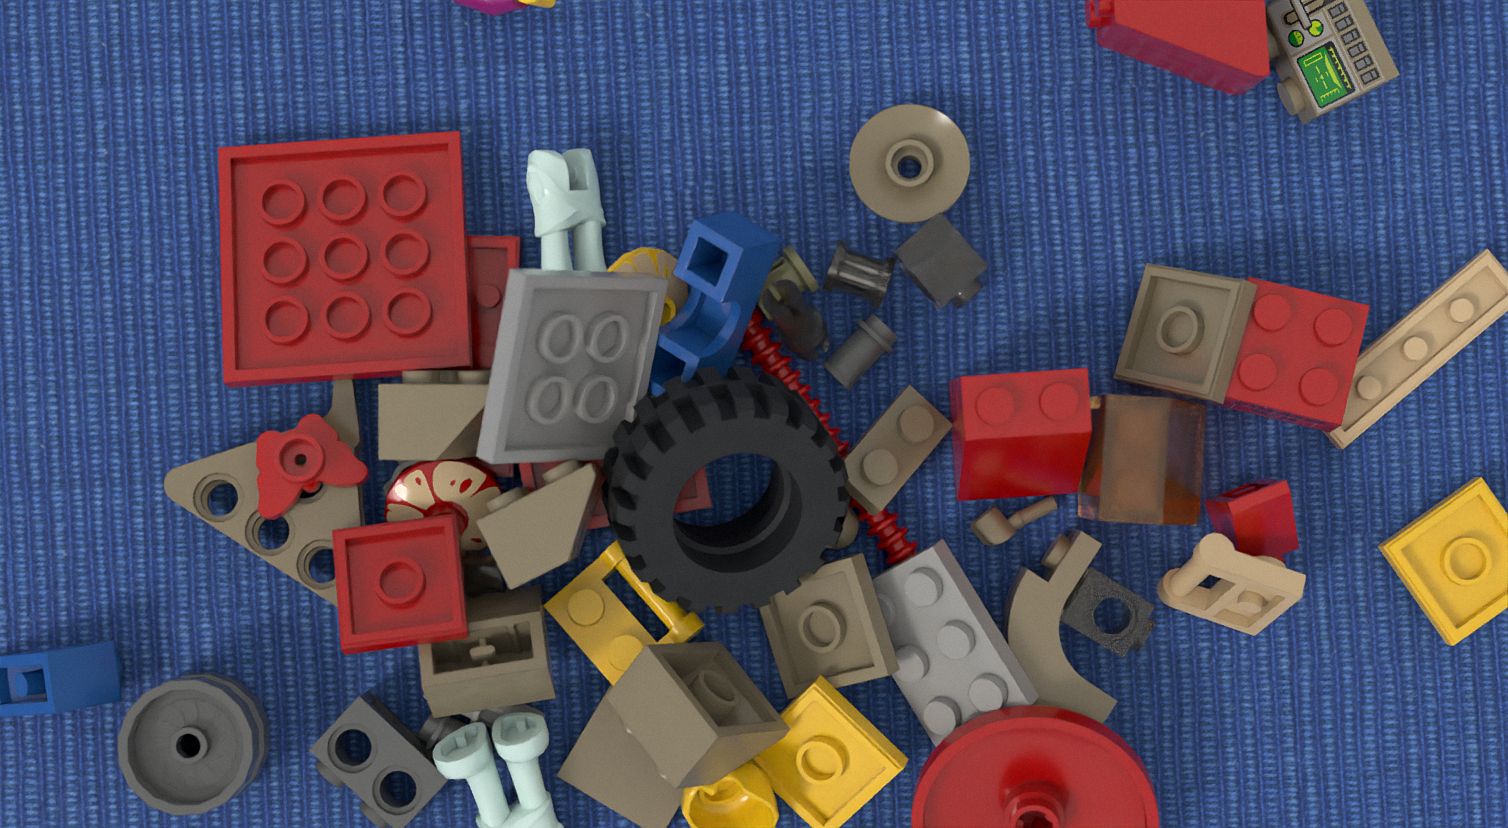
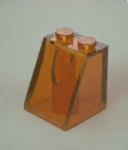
(1143, 461)

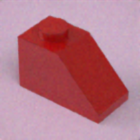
(1256, 518)

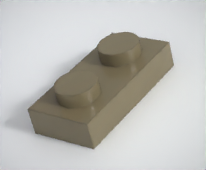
(893, 449)

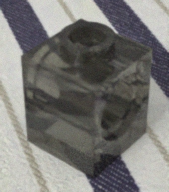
(941, 263)
(1084, 598)

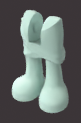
(566, 198)
(519, 741)

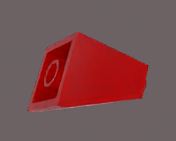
(1200, 40)
(1019, 433)

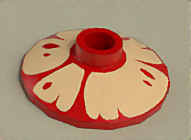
(444, 489)

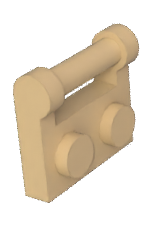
(1246, 597)

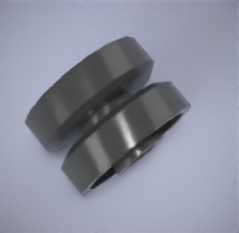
(159, 752)

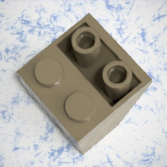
(432, 415)
(542, 528)
(500, 662)

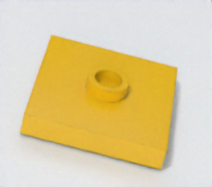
(1455, 560)
(828, 758)

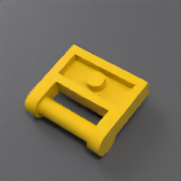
(605, 626)

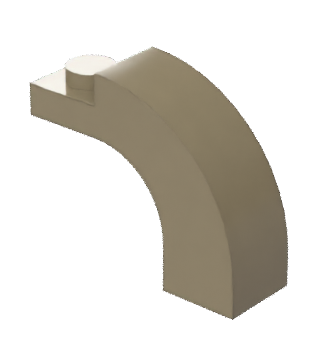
(1033, 621)

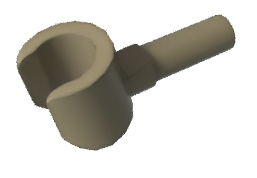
(995, 529)

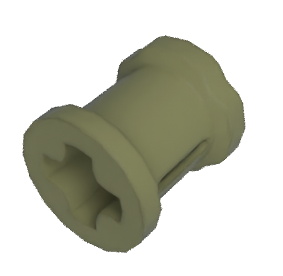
(789, 268)

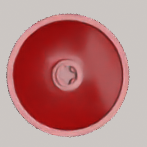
(1034, 772)

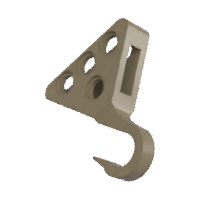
(308, 520)

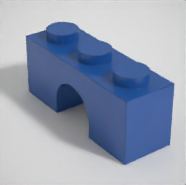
(727, 267)

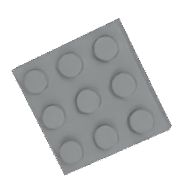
(569, 363)

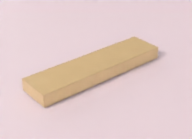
(1423, 342)

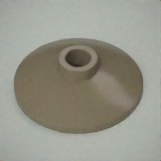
(915, 135)

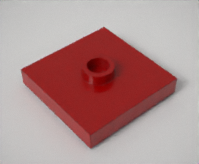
(400, 584)

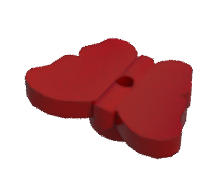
(327, 463)

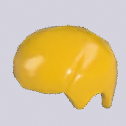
(735, 801)

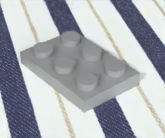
(947, 644)

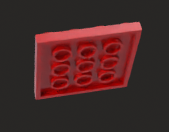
(343, 259)

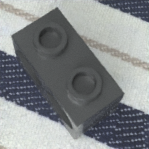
(392, 750)

